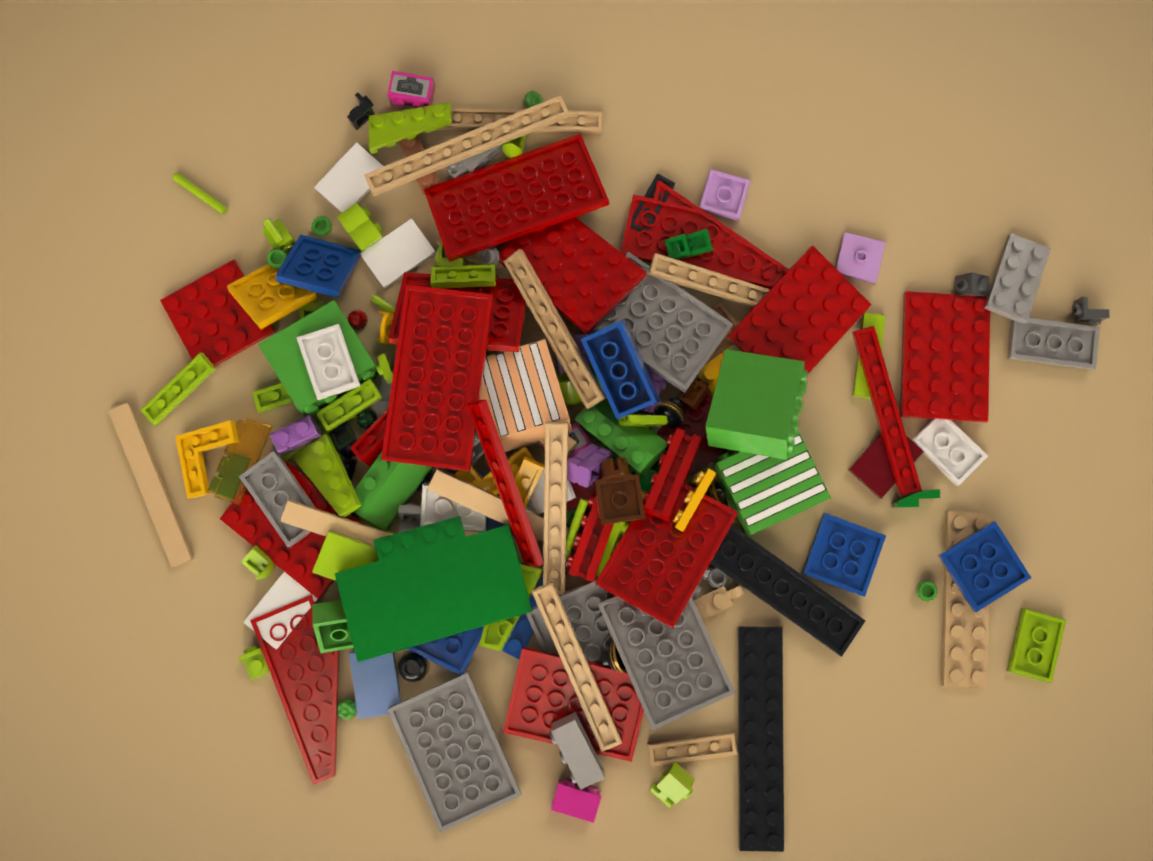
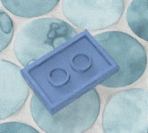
(375, 685)

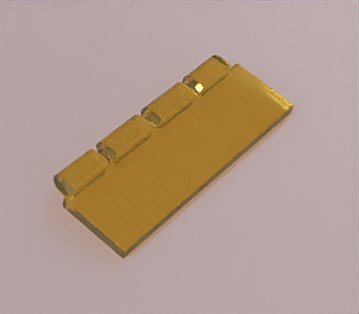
(243, 456)

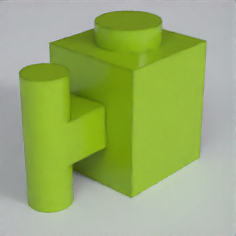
(278, 235)
(673, 785)

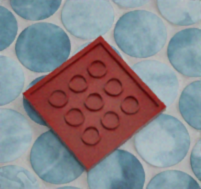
(211, 318)

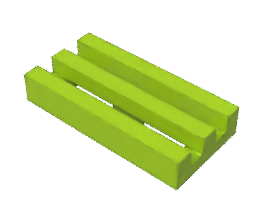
(643, 421)

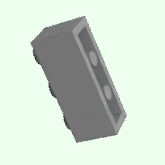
(577, 751)

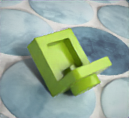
(384, 367)

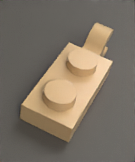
(716, 600)

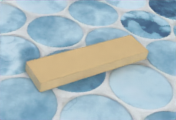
(692, 748)

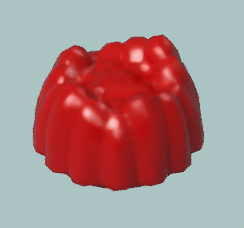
(357, 319)

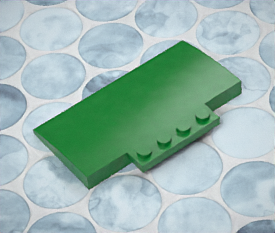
(431, 587)

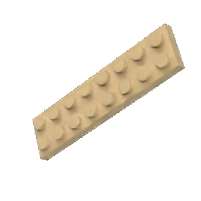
(964, 631)

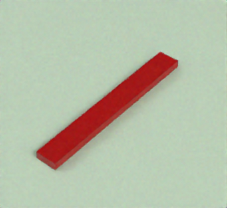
(886, 411)
(505, 482)

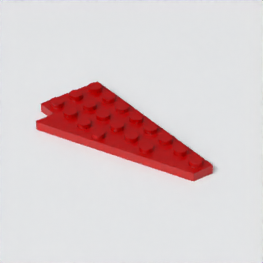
(730, 254)
(307, 689)

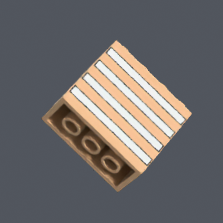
(523, 394)

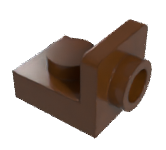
(695, 393)

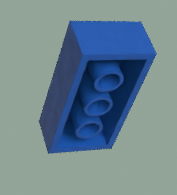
(620, 369)

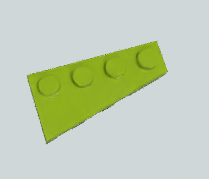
(395, 126)
(327, 472)
(497, 634)

